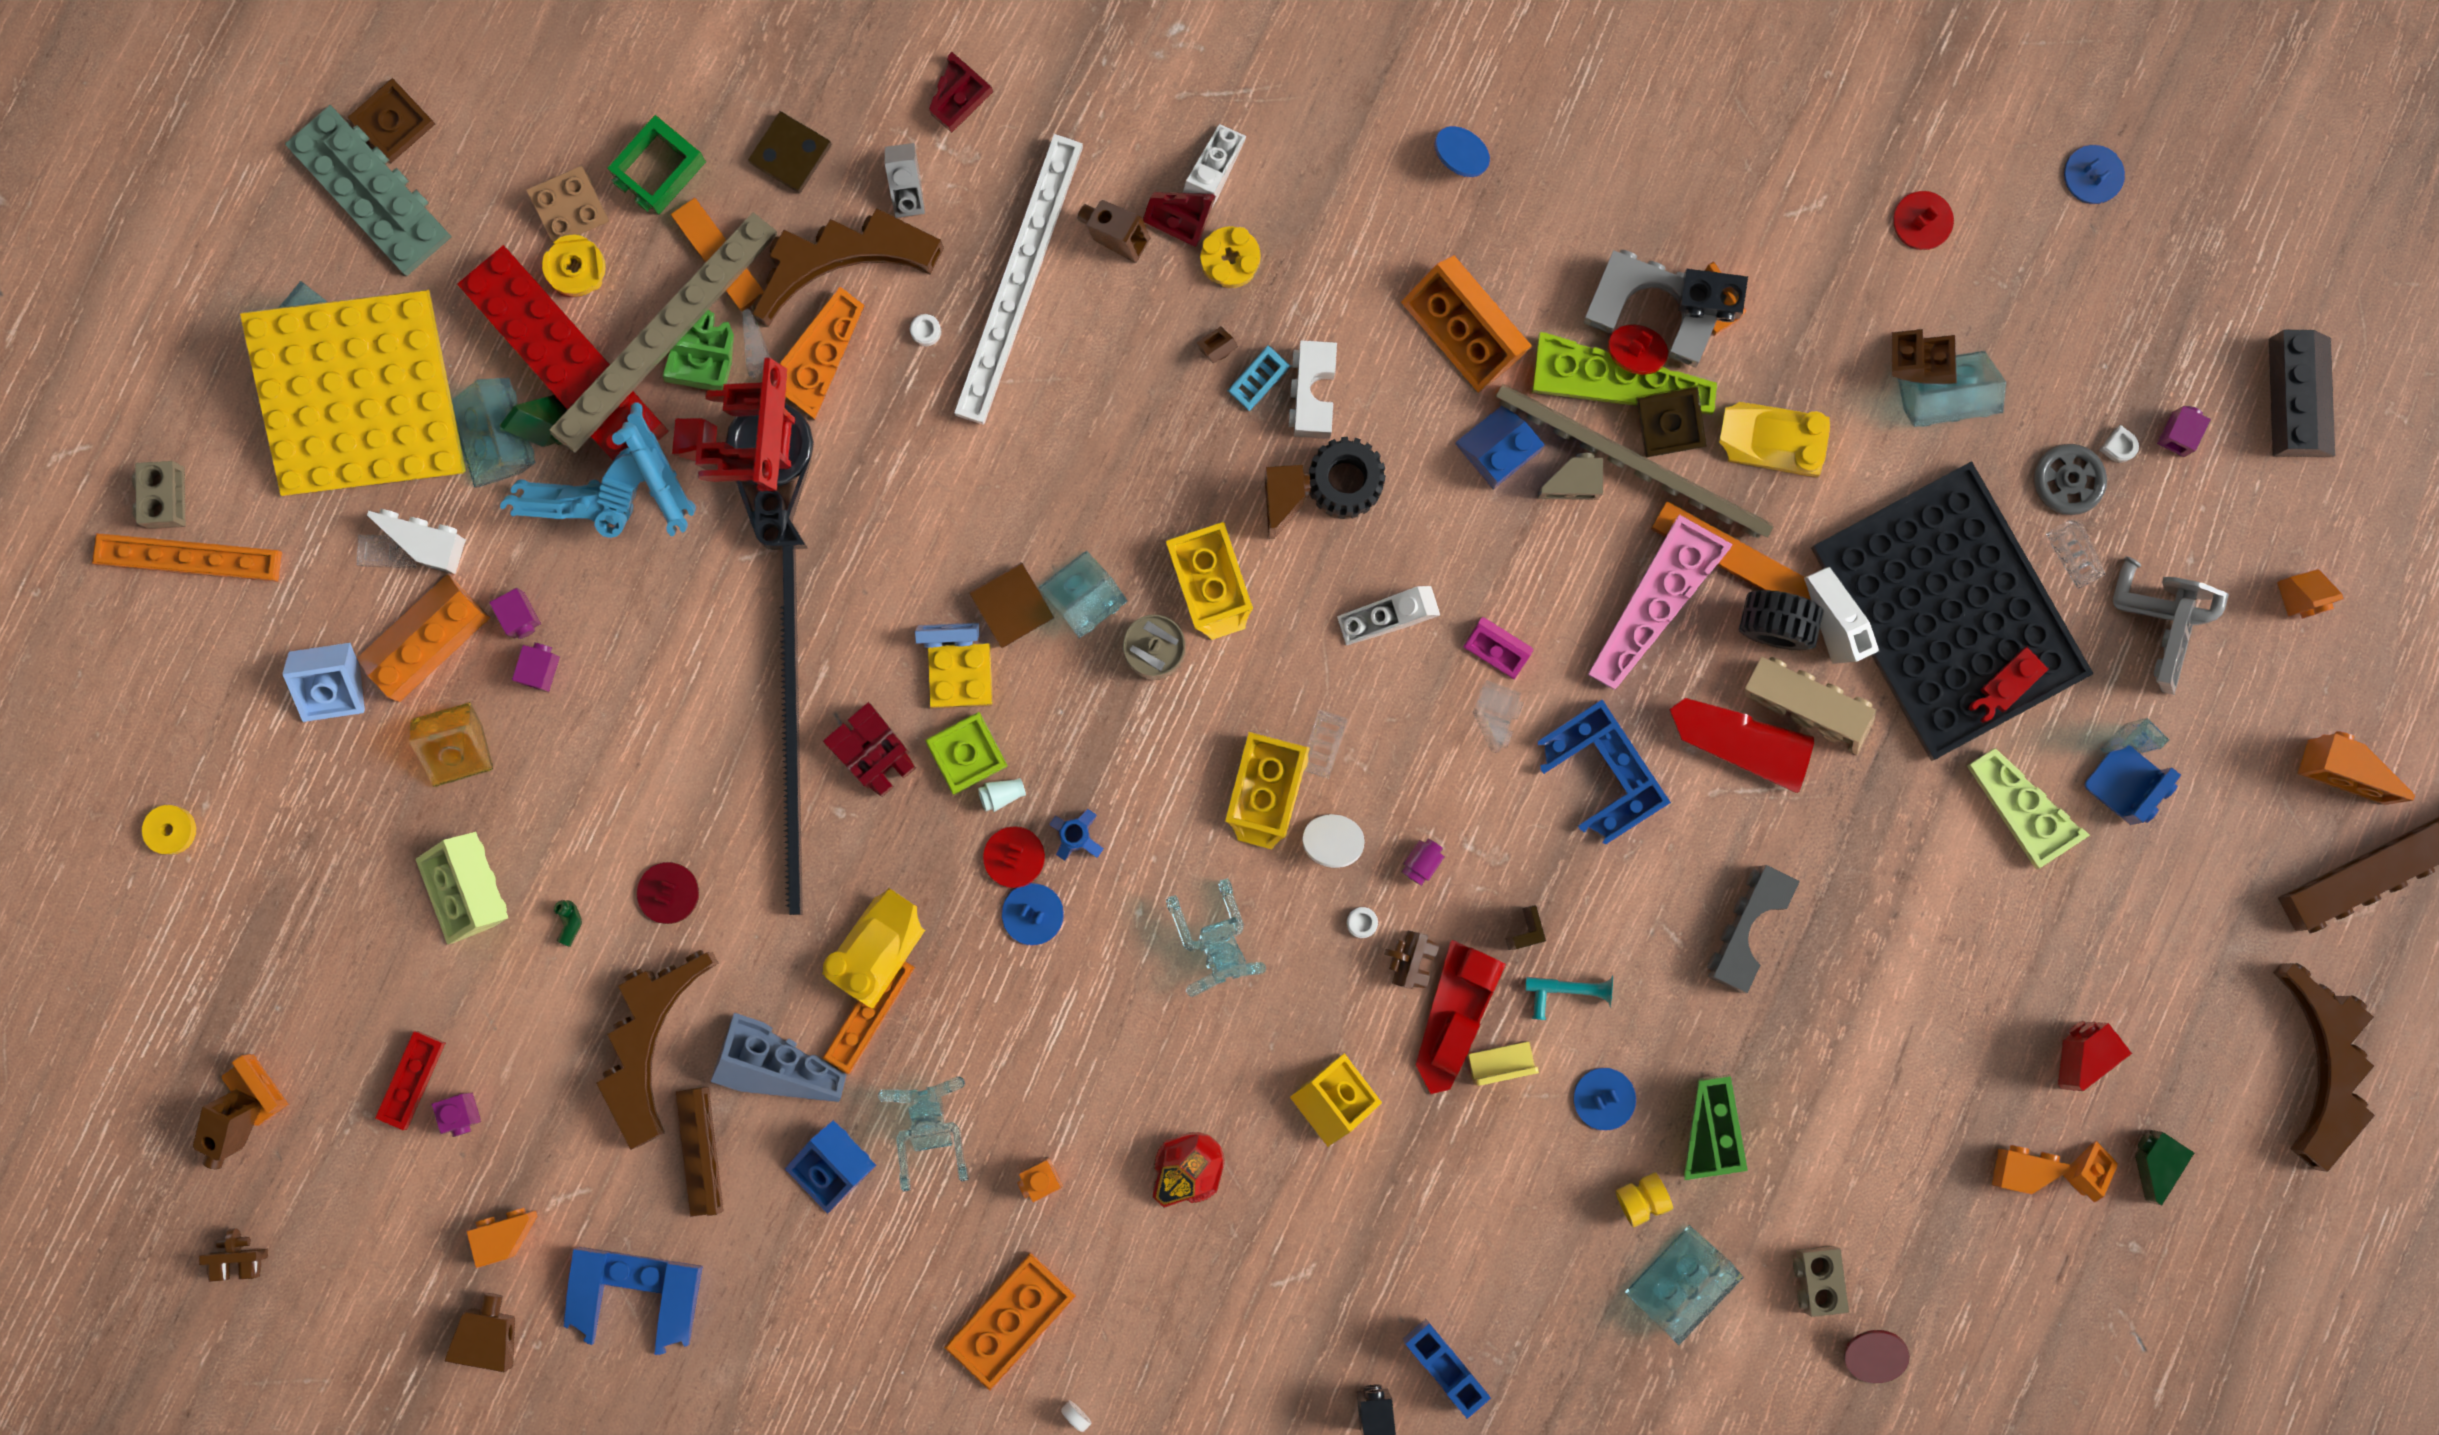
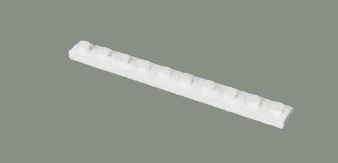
(1018, 279)

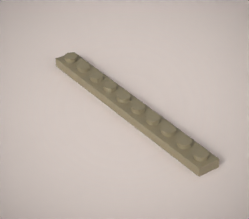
(663, 333)
(1644, 467)

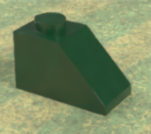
(534, 420)
(2160, 1164)

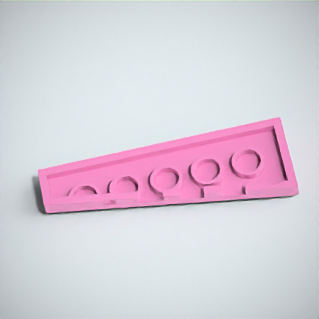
(1671, 579)

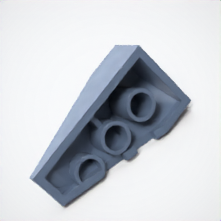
(764, 1063)

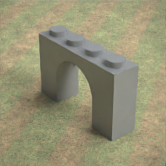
(1628, 275)

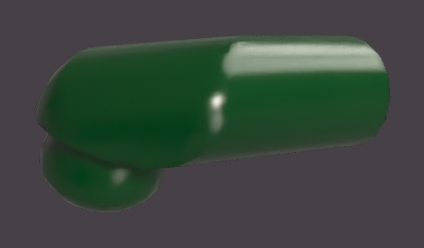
(571, 920)

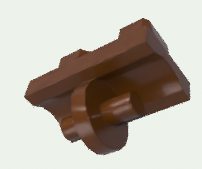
(1408, 957)
(219, 1262)

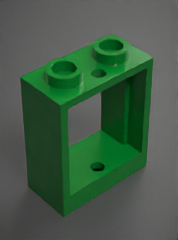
(674, 183)

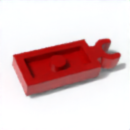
(2010, 683)

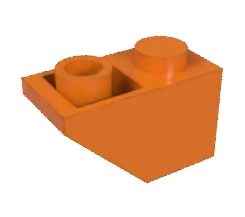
(2308, 594)
(2024, 1172)
(501, 1239)

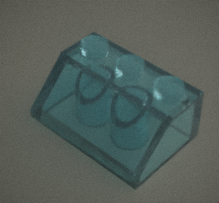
(1977, 393)
(486, 446)
(1684, 1284)

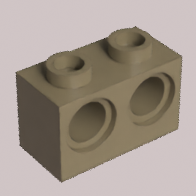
(168, 493)
(1829, 1278)

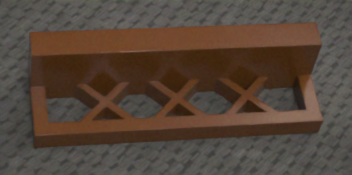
(699, 1152)

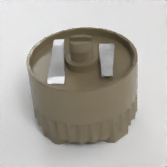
(1154, 647)

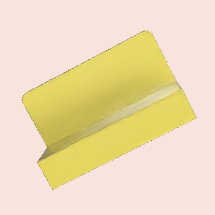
(1502, 1063)

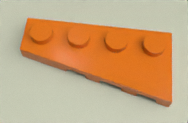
(819, 352)

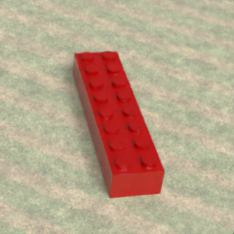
(547, 339)

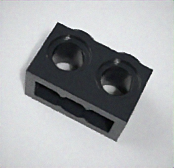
(1713, 285)
(1375, 1411)

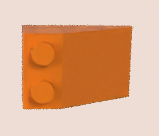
(2352, 768)

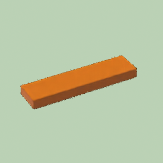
(707, 240)
(863, 1024)

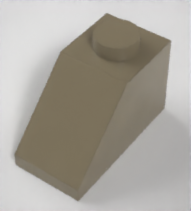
(1577, 480)

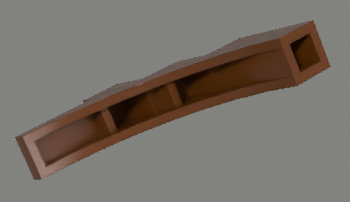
(800, 261)
(2341, 1066)
(630, 1089)

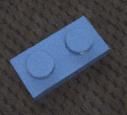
(960, 634)

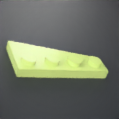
(2030, 816)

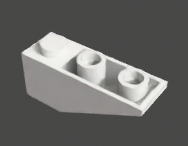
(1215, 162)
(426, 545)
(1389, 614)
(1843, 623)

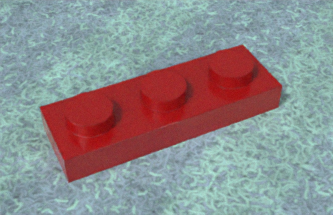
(410, 1080)

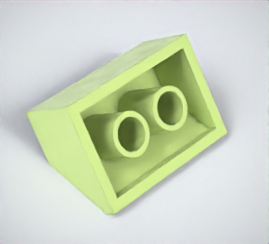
(461, 887)

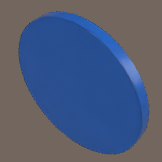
(1462, 151)
(2094, 174)
(1032, 914)
(1604, 1099)

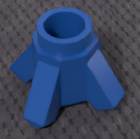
(1075, 835)

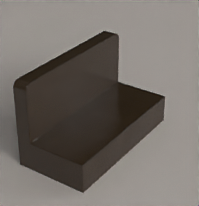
(1535, 934)

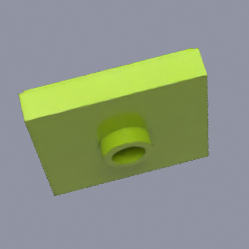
(966, 753)

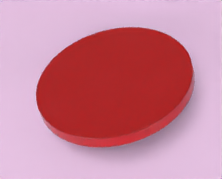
(1923, 220)
(1638, 349)
(1014, 857)

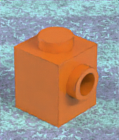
(1039, 1180)

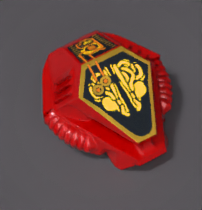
(1188, 1169)

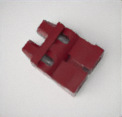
(871, 728)

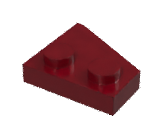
(958, 94)
(1179, 214)

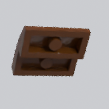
(1924, 359)
(1011, 605)

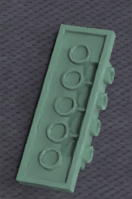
(369, 189)

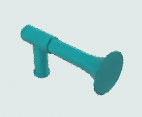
(1543, 986)

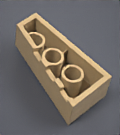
(1811, 702)

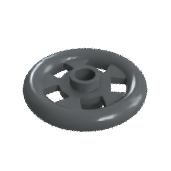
(2059, 501)

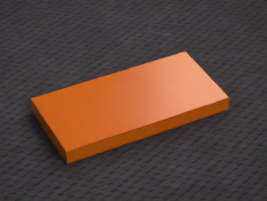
(1010, 1321)

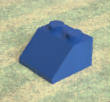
(1500, 445)
(830, 1166)

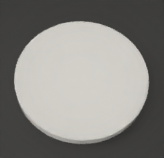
(1333, 841)

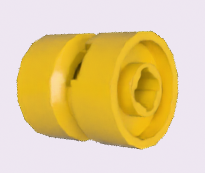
(1645, 1199)

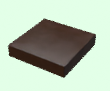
(391, 120)

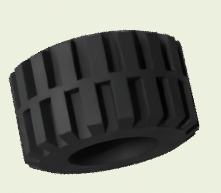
(1346, 452)
(1781, 620)

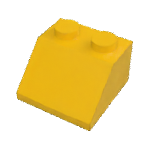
(1336, 1100)

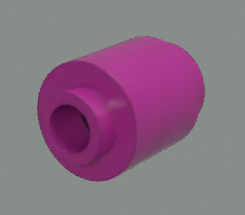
(1423, 861)

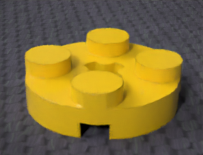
(1238, 241)
(587, 278)

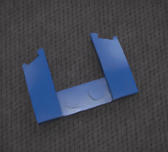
(1643, 792)
(674, 1280)

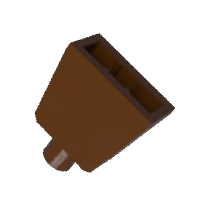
(1116, 229)
(225, 1127)
(484, 1337)

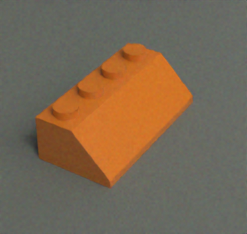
(1466, 323)
(422, 639)

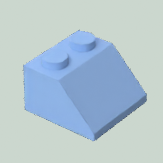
(325, 682)

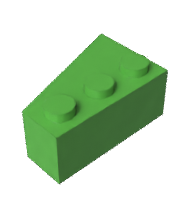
(1715, 1131)

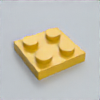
(960, 676)

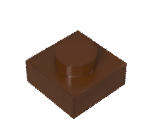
(1217, 345)

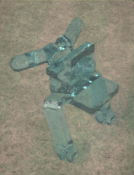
(1218, 943)
(928, 1125)

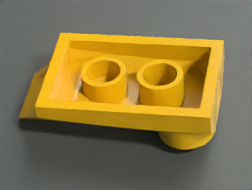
(1775, 438)
(1211, 581)
(1266, 789)
(875, 948)

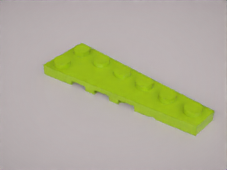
(1591, 374)

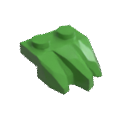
(702, 355)

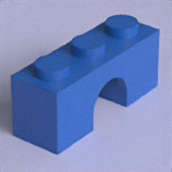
(1446, 1368)

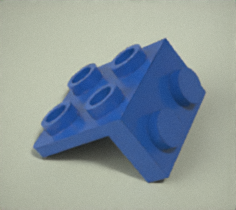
(2131, 785)

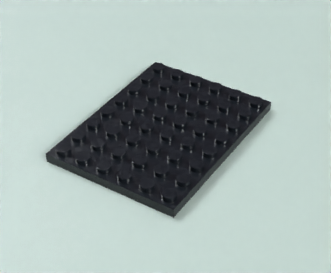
(1951, 606)

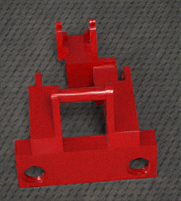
(697, 442)

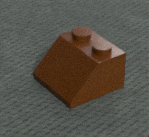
(1285, 495)

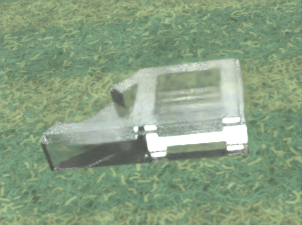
(381, 552)

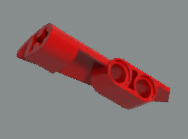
(1755, 746)
(1456, 1014)

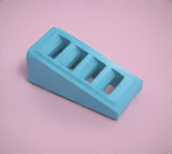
(1269, 353)

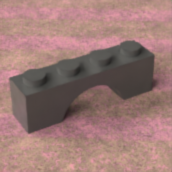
(1734, 963)

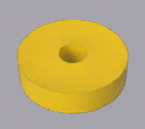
(155, 825)

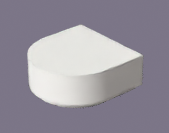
(2120, 445)

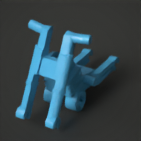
(614, 495)

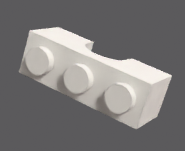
(1311, 416)

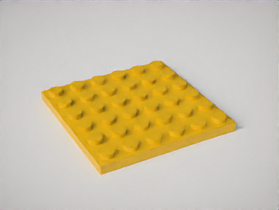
(353, 392)

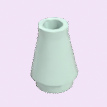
(999, 794)

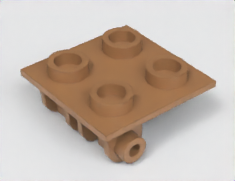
(568, 204)

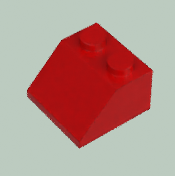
(2089, 1054)

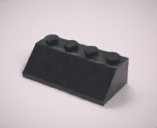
(2301, 394)

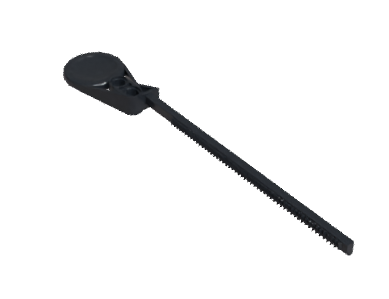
(743, 434)

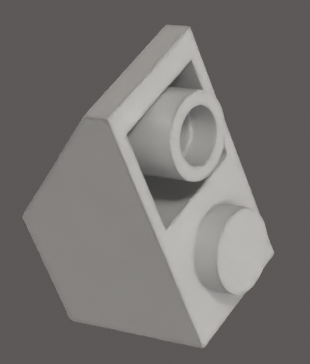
(904, 180)

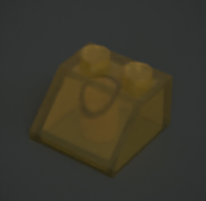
(450, 744)

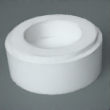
(925, 330)
(1362, 922)
(1076, 1416)

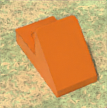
(2092, 1172)

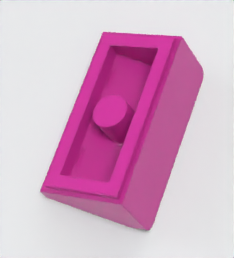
(1498, 647)

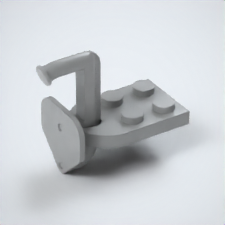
(2181, 611)

